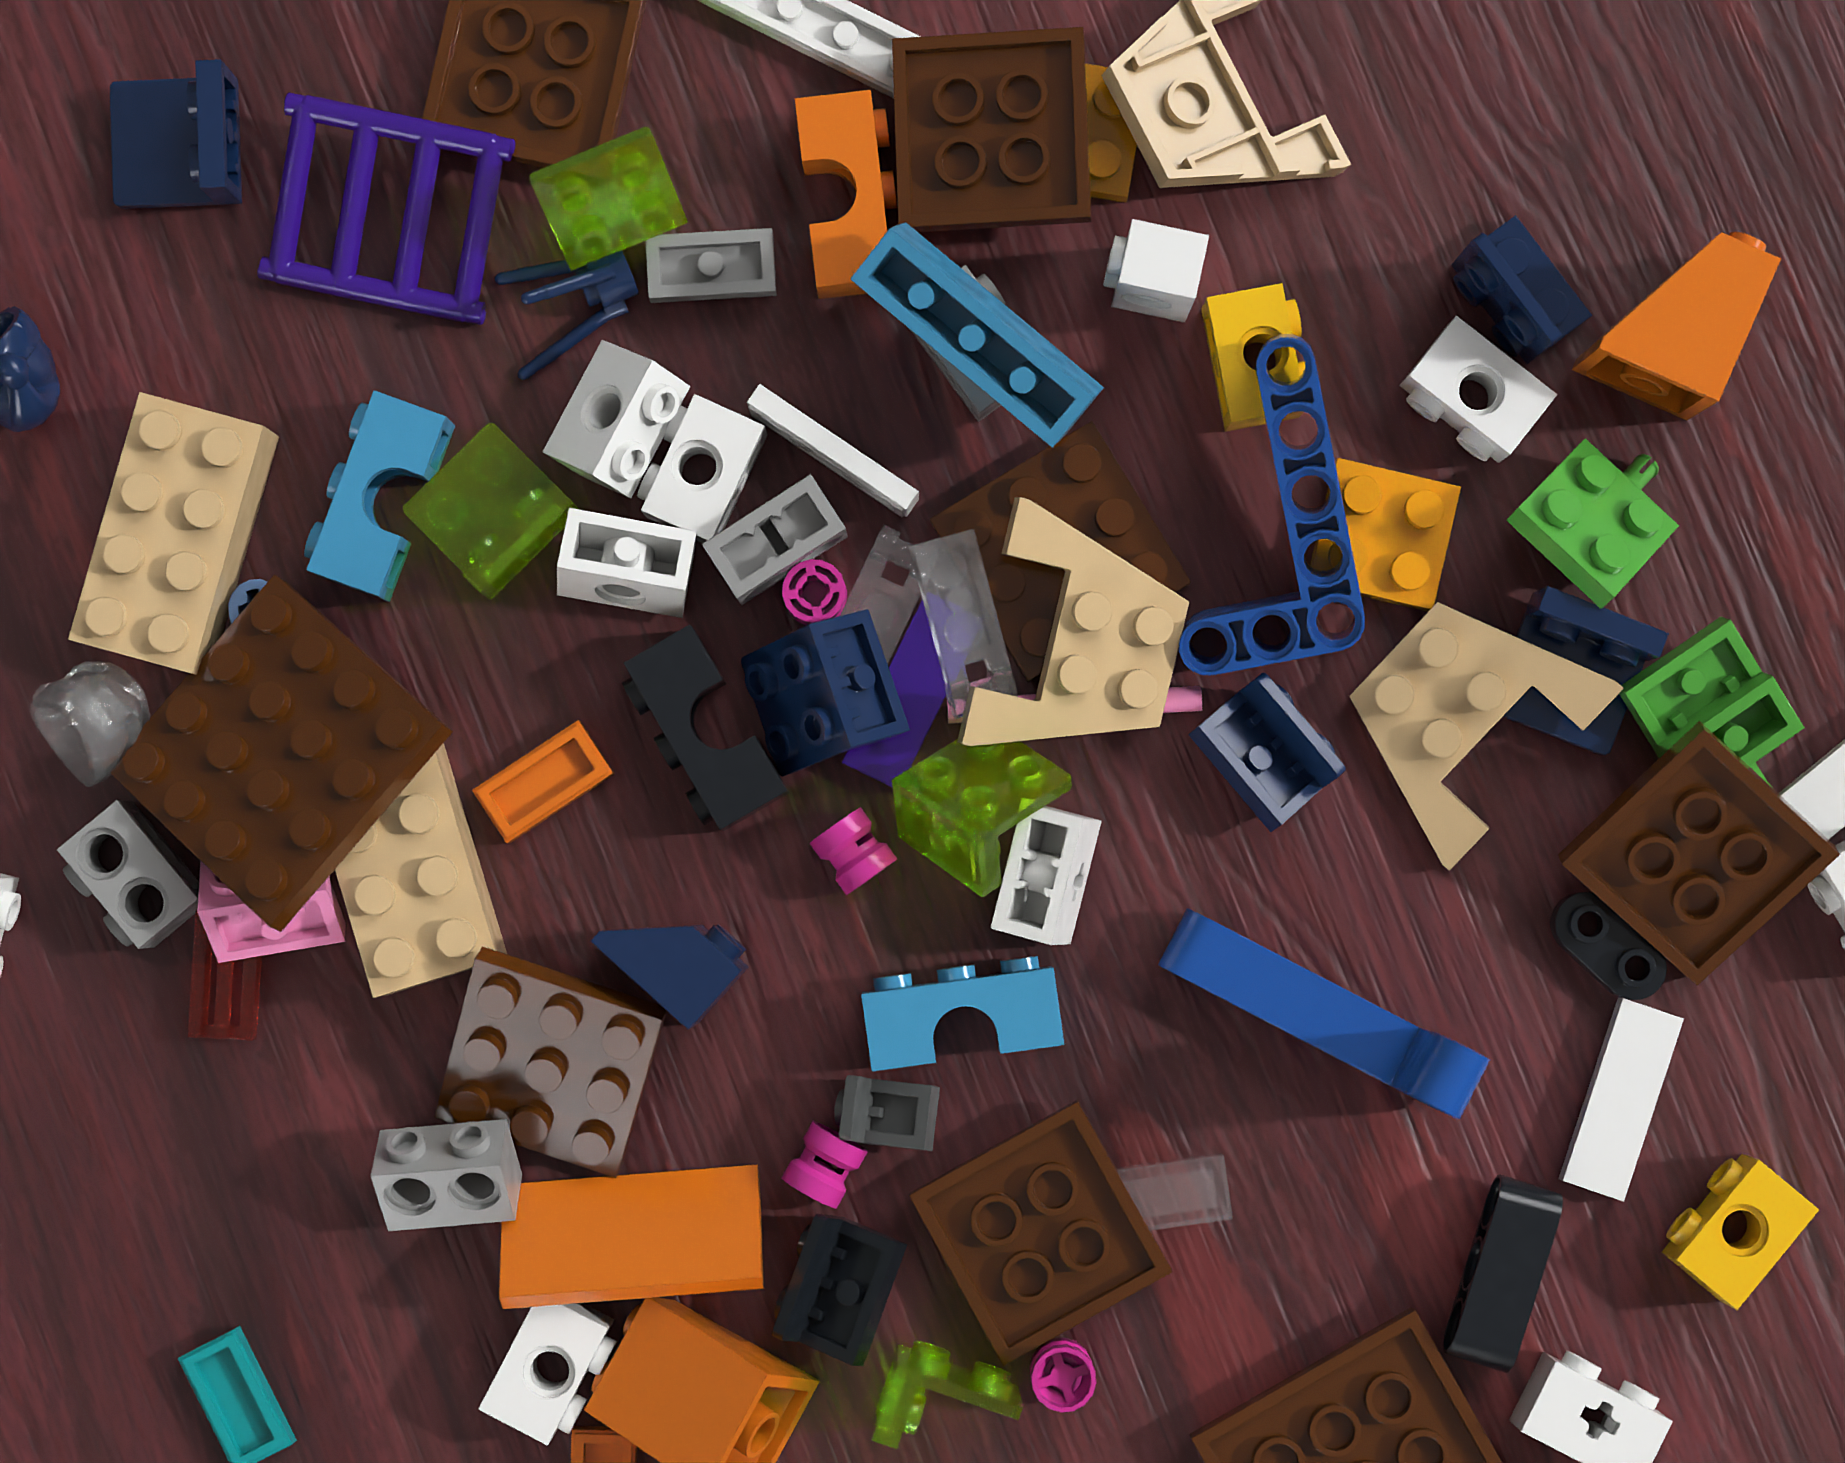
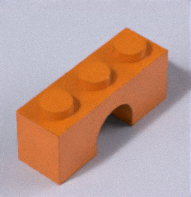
(843, 138)

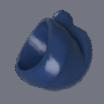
(26, 373)

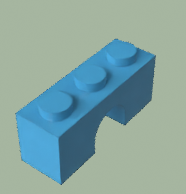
(389, 443)
(904, 1015)

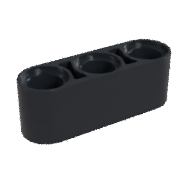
(1503, 1273)

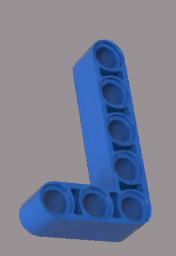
(1303, 527)
(1324, 1014)

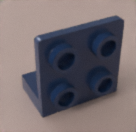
(177, 140)
(1518, 290)
(1592, 639)
(823, 691)

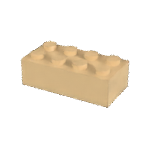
(174, 533)
(419, 887)

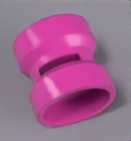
(817, 600)
(853, 851)
(817, 1177)
(1065, 1386)

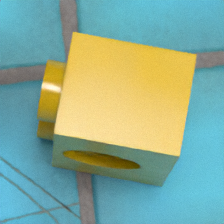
(1232, 324)
(1773, 1218)

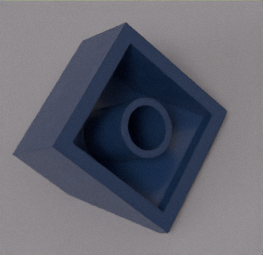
(677, 965)

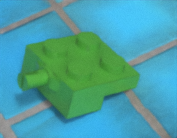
(1595, 521)
(1715, 683)

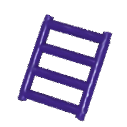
(429, 140)

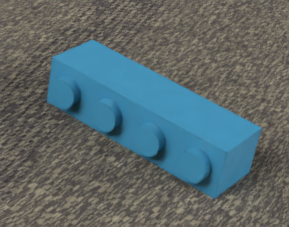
(977, 333)

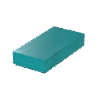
(237, 1398)

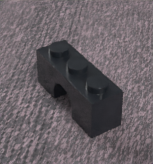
(672, 683)

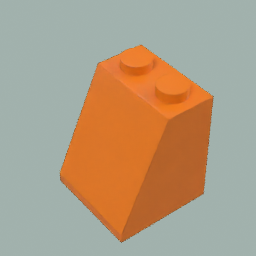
(1688, 331)
(697, 1390)

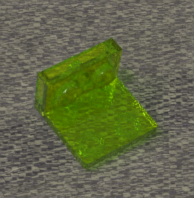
(608, 198)
(490, 510)
(966, 798)
(929, 1368)

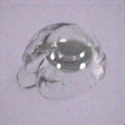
(91, 718)

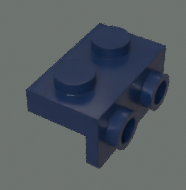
(1267, 751)

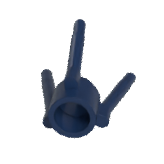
(601, 281)

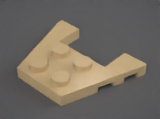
(1197, 114)
(1106, 647)
(1445, 694)

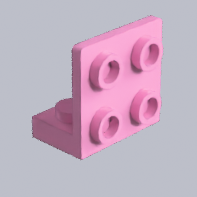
(240, 934)

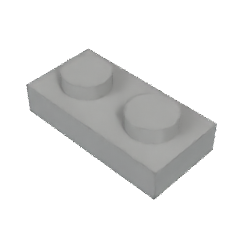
(711, 265)

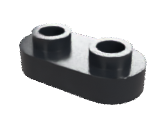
(1608, 947)

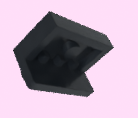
(838, 1288)

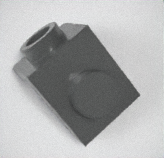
(887, 1113)

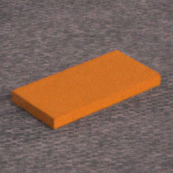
(633, 1237)

